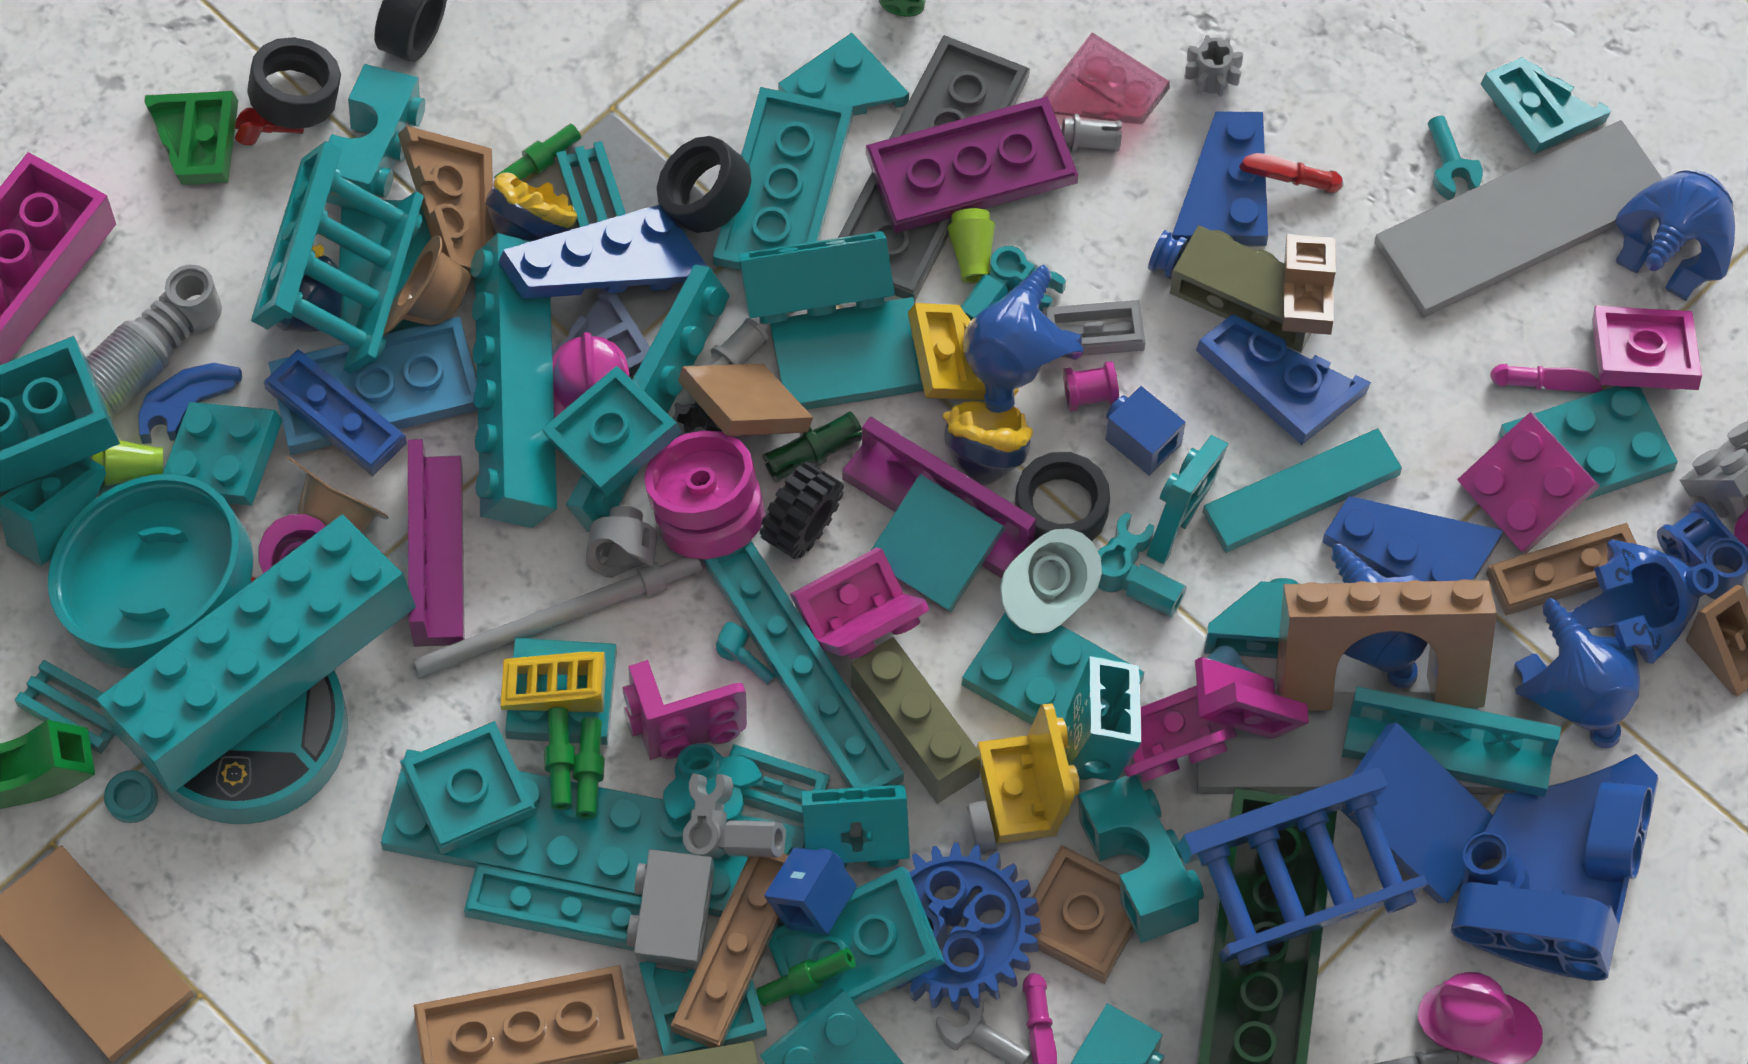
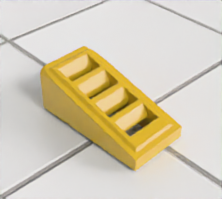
(570, 664)

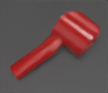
(251, 125)

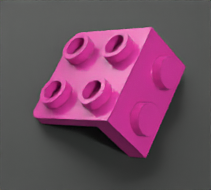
(857, 606)
(674, 726)
(1174, 730)

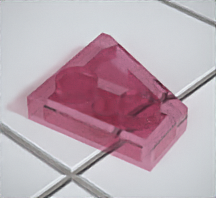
(1106, 85)

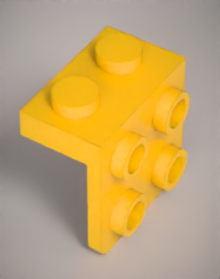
(1029, 780)

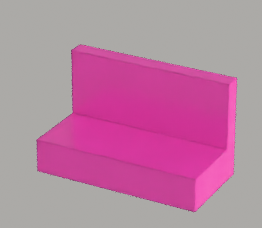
(1245, 700)

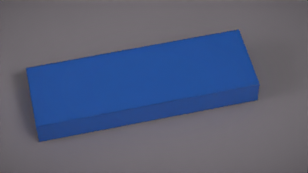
(335, 412)

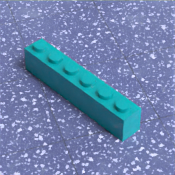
(512, 394)

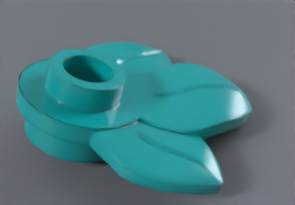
(706, 761)

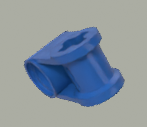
(1705, 539)

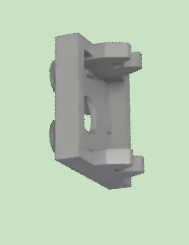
(1722, 474)

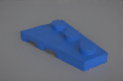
(1411, 542)

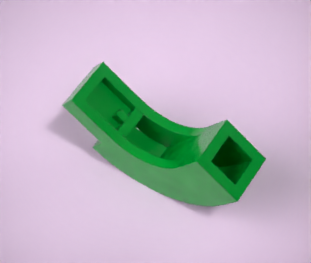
(44, 763)

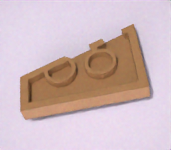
(455, 186)

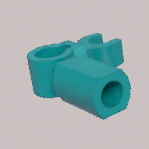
(1007, 270)
(1139, 582)

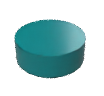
(130, 796)

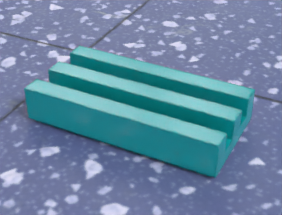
(583, 158)
(38, 685)
(783, 768)

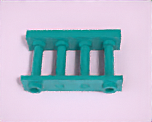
(294, 258)

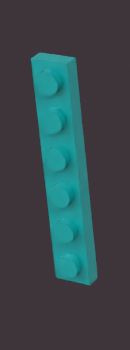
(675, 346)
(804, 669)

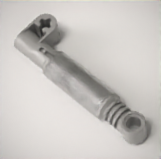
(141, 347)

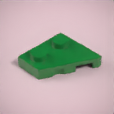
(196, 133)

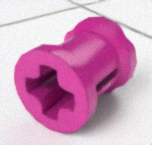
(1090, 386)

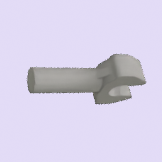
(978, 1032)

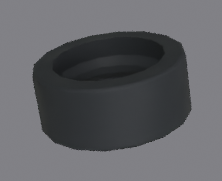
(408, 26)
(289, 109)
(723, 199)
(1073, 468)

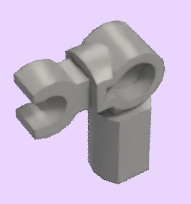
(713, 836)

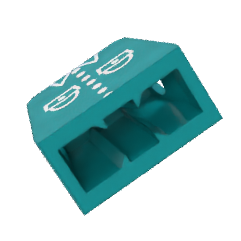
(1100, 739)

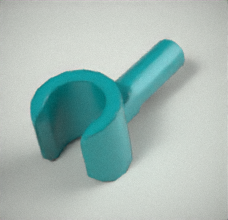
(731, 647)

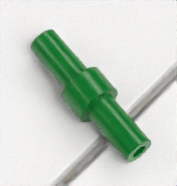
(540, 155)
(559, 758)
(588, 768)
(806, 977)

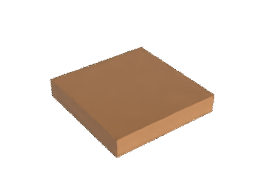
(745, 399)
(1081, 915)

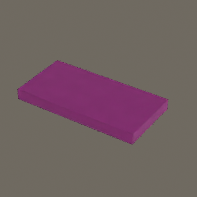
(971, 164)

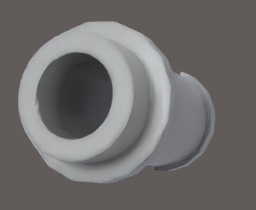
(1091, 133)

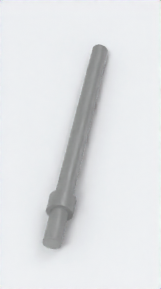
(648, 580)

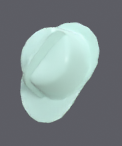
(1050, 580)

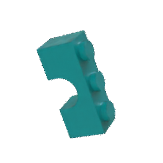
(381, 107)
(1126, 821)

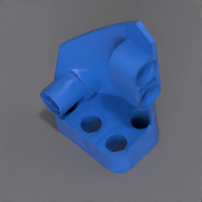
(1559, 871)

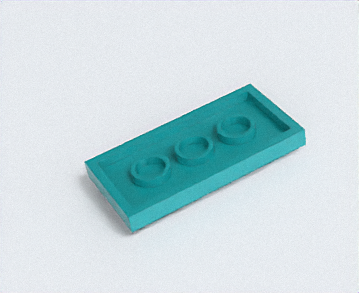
(793, 164)

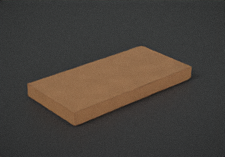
(88, 954)
(536, 1022)

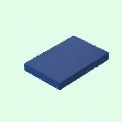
(1423, 812)

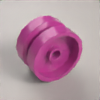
(705, 495)

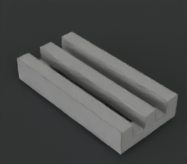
(1101, 336)

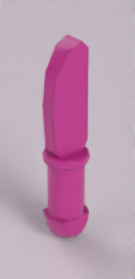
(1551, 378)
(1040, 1034)

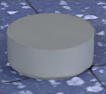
(982, 826)

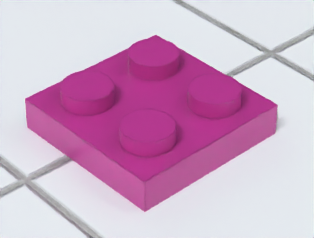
(1646, 348)
(1528, 483)

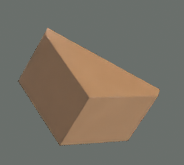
(1721, 638)

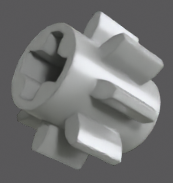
(1213, 65)

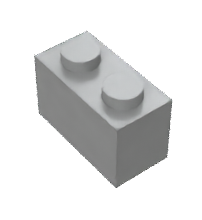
(672, 909)

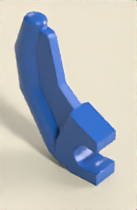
(170, 399)

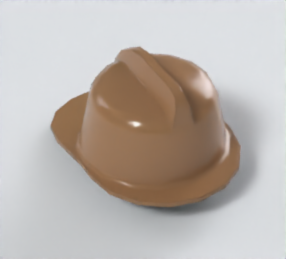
(431, 290)
(327, 503)

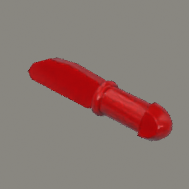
(1289, 171)

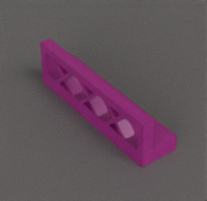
(890, 465)
(435, 547)

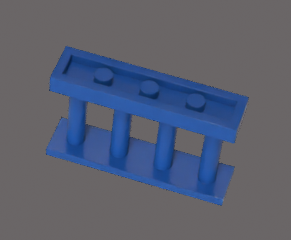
(1310, 815)

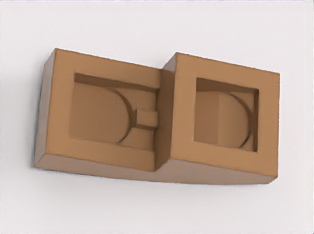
(1308, 284)

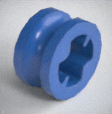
(1167, 253)

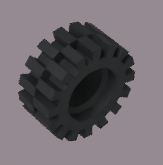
(801, 510)

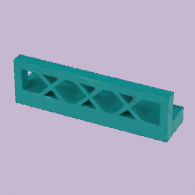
(1463, 740)

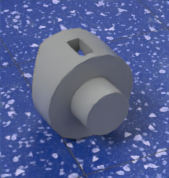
(623, 540)

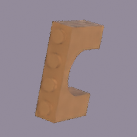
(1328, 618)

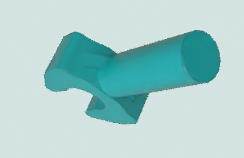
(1452, 162)

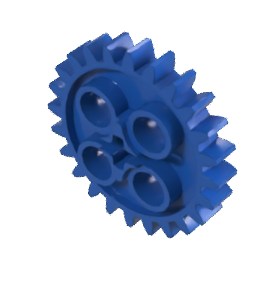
(996, 944)

